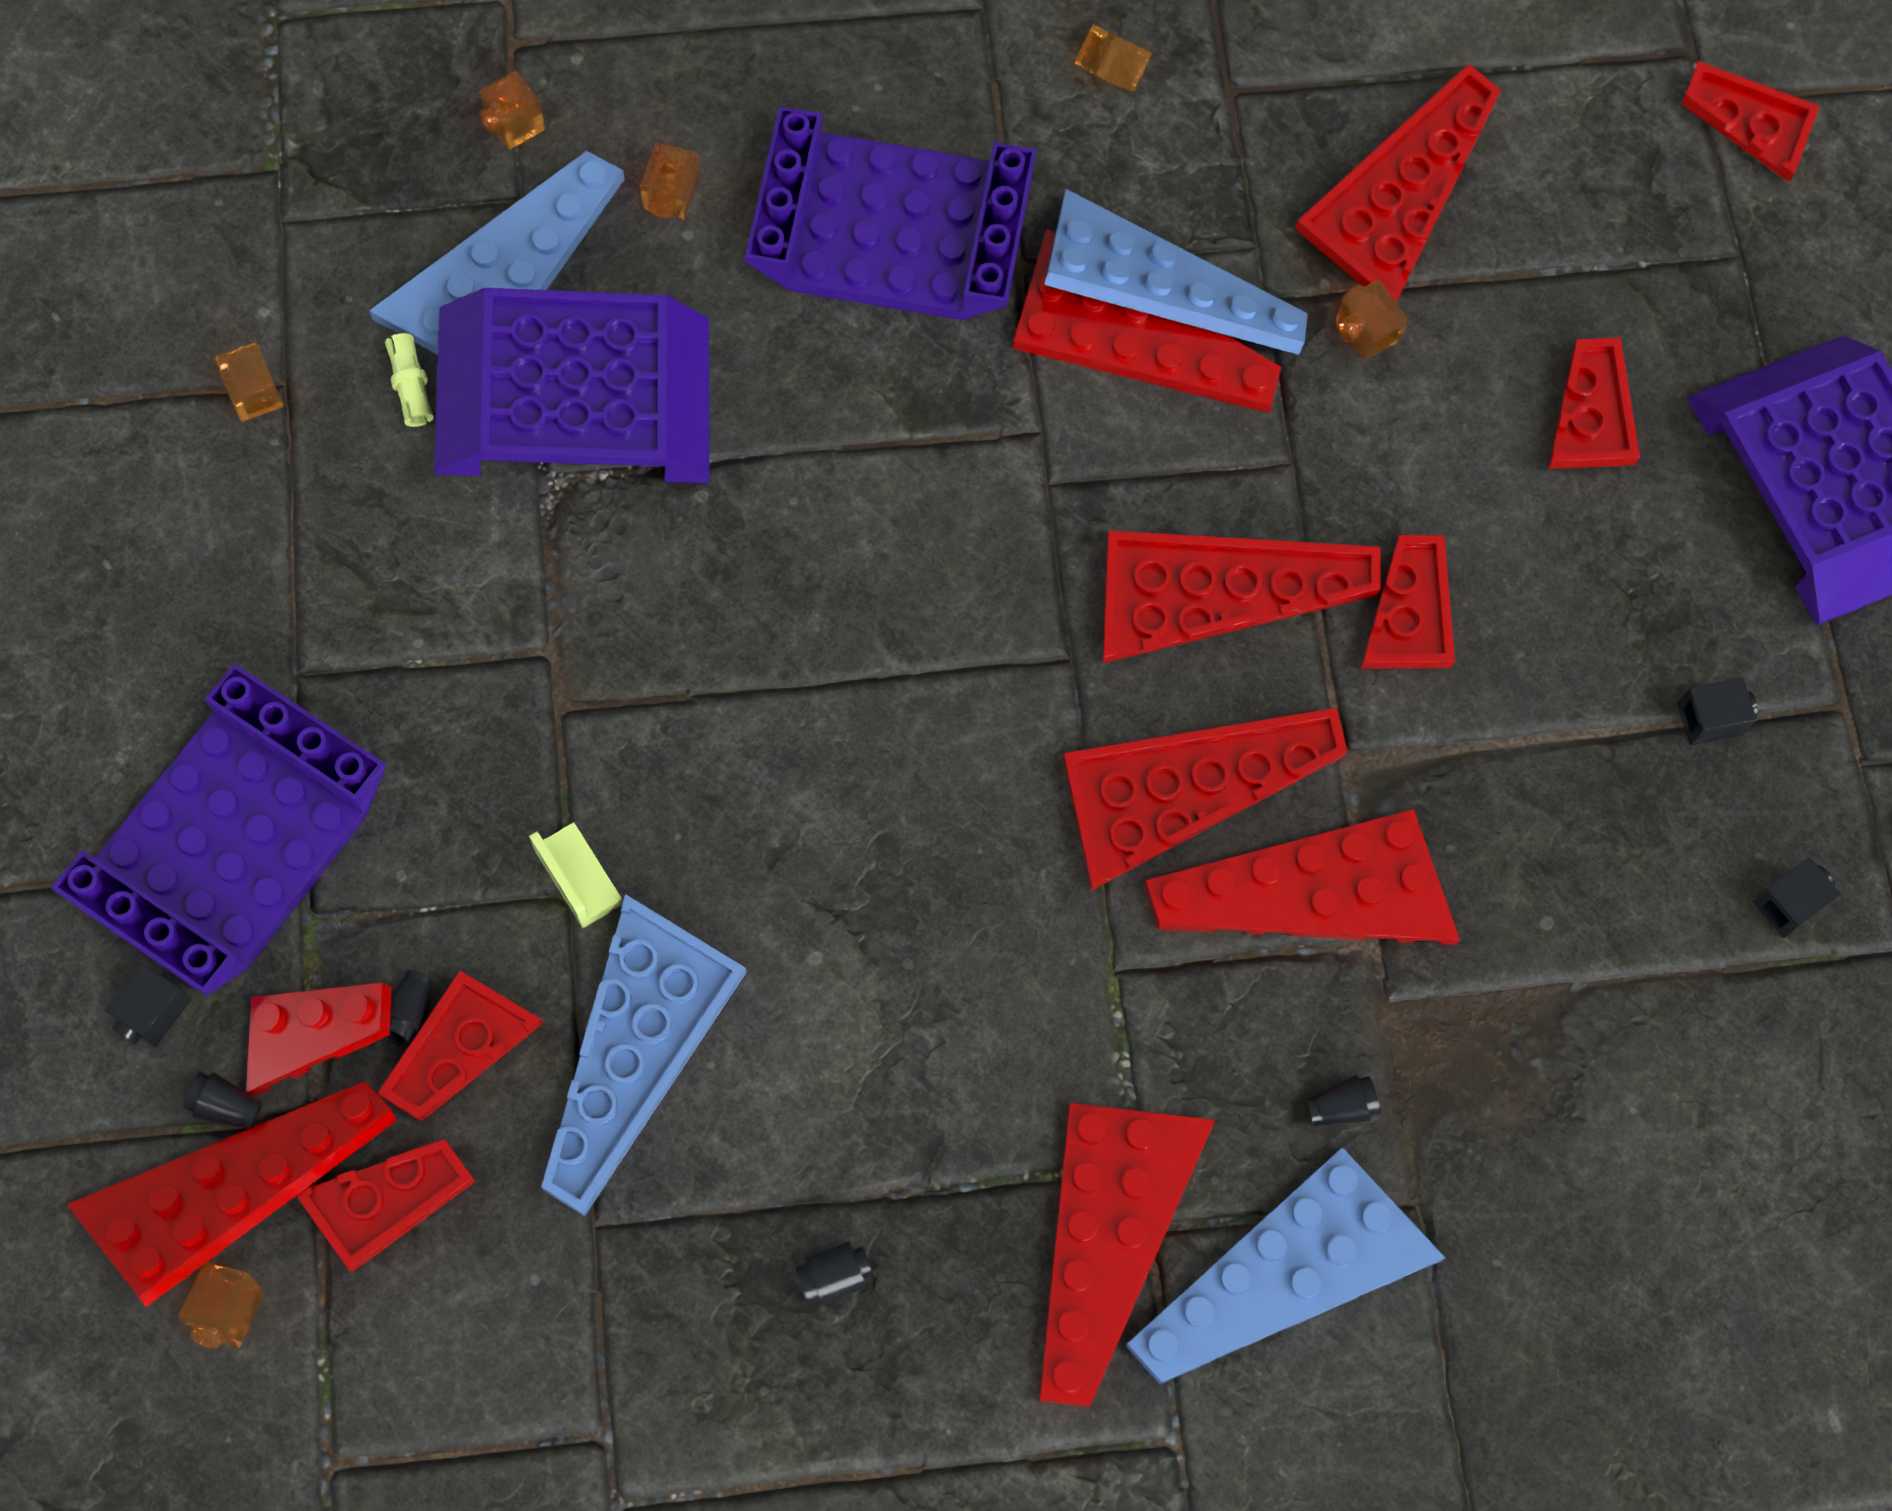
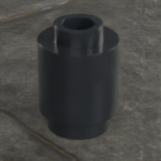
(834, 1273)

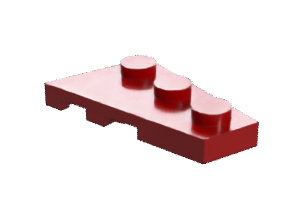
(1753, 116)
(1595, 410)
(1414, 609)
(311, 1026)
(455, 1046)
(381, 1203)

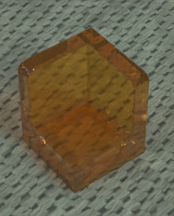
(1113, 58)
(248, 381)

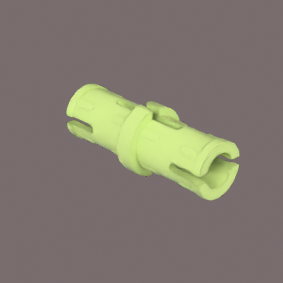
(409, 379)

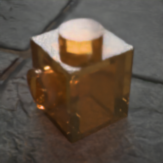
(511, 110)
(670, 181)
(1370, 319)
(221, 1306)

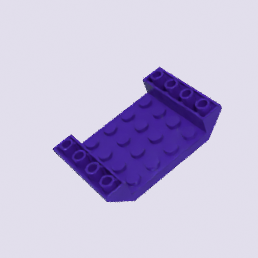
(889, 220)
(572, 382)
(1822, 459)
(228, 835)

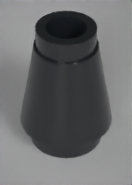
(408, 1007)
(221, 1101)
(1344, 1103)

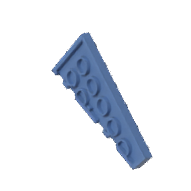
(513, 251)
(1133, 268)
(642, 1030)
(1303, 1259)

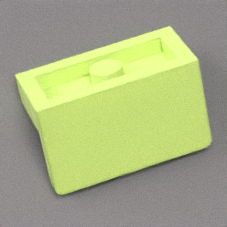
(577, 874)

